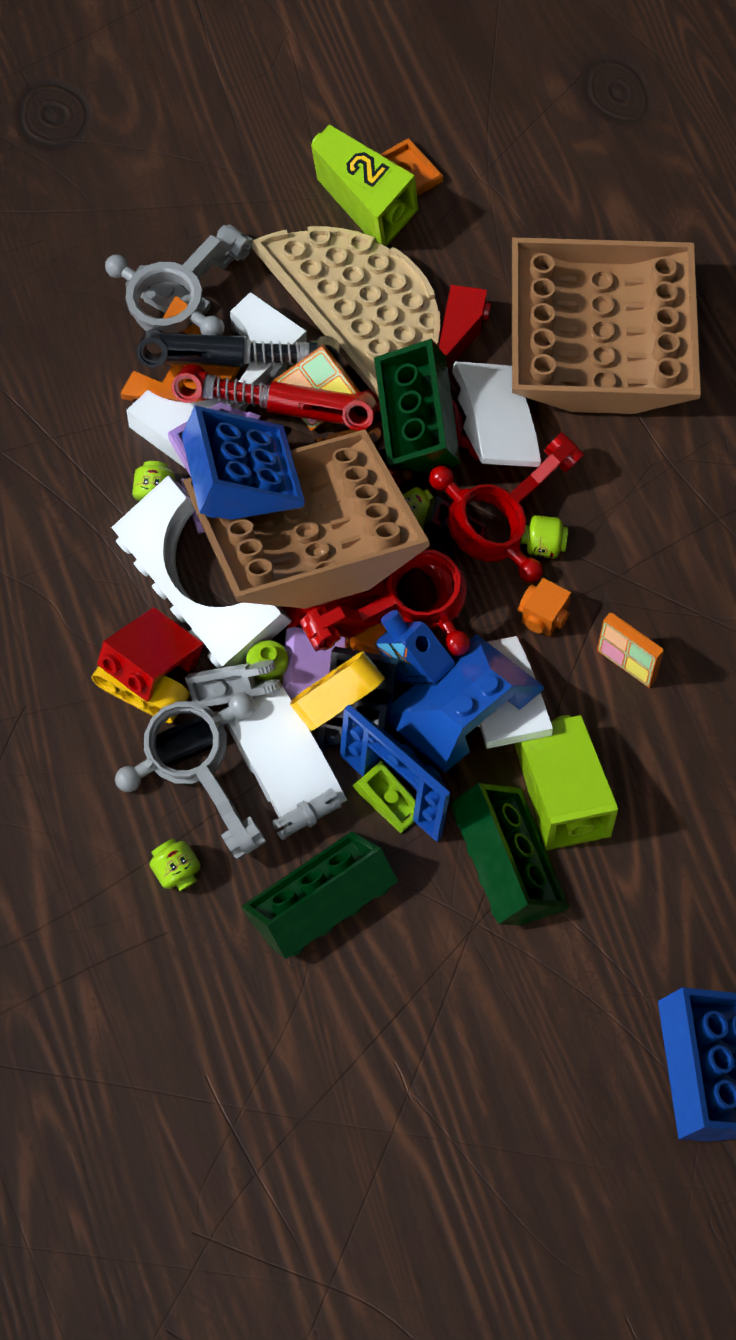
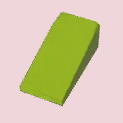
(387, 796)

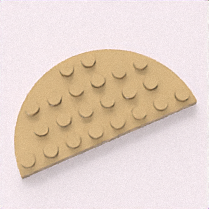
(354, 291)

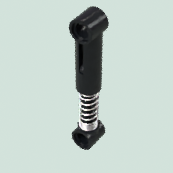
(225, 350)

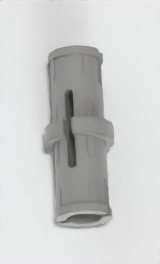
(307, 813)

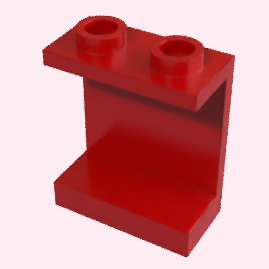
(148, 651)

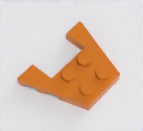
(139, 383)

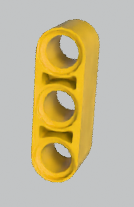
(337, 690)
(165, 692)

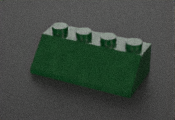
(417, 408)
(508, 854)
(320, 894)

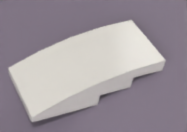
(496, 418)
(508, 723)
(283, 754)

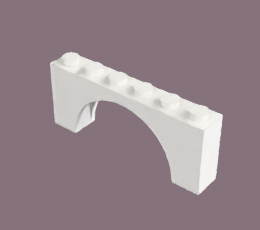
(251, 317)
(152, 536)

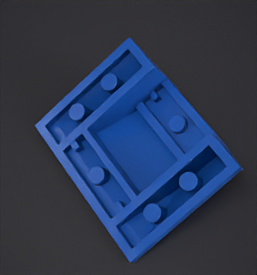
(442, 714)
(367, 744)

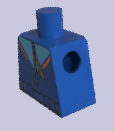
(420, 652)

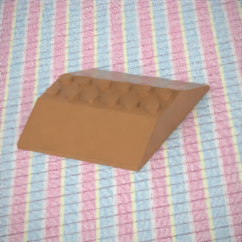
(604, 324)
(331, 548)

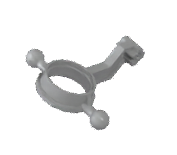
(215, 251)
(242, 835)

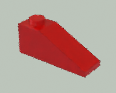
(462, 320)

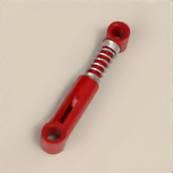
(278, 398)

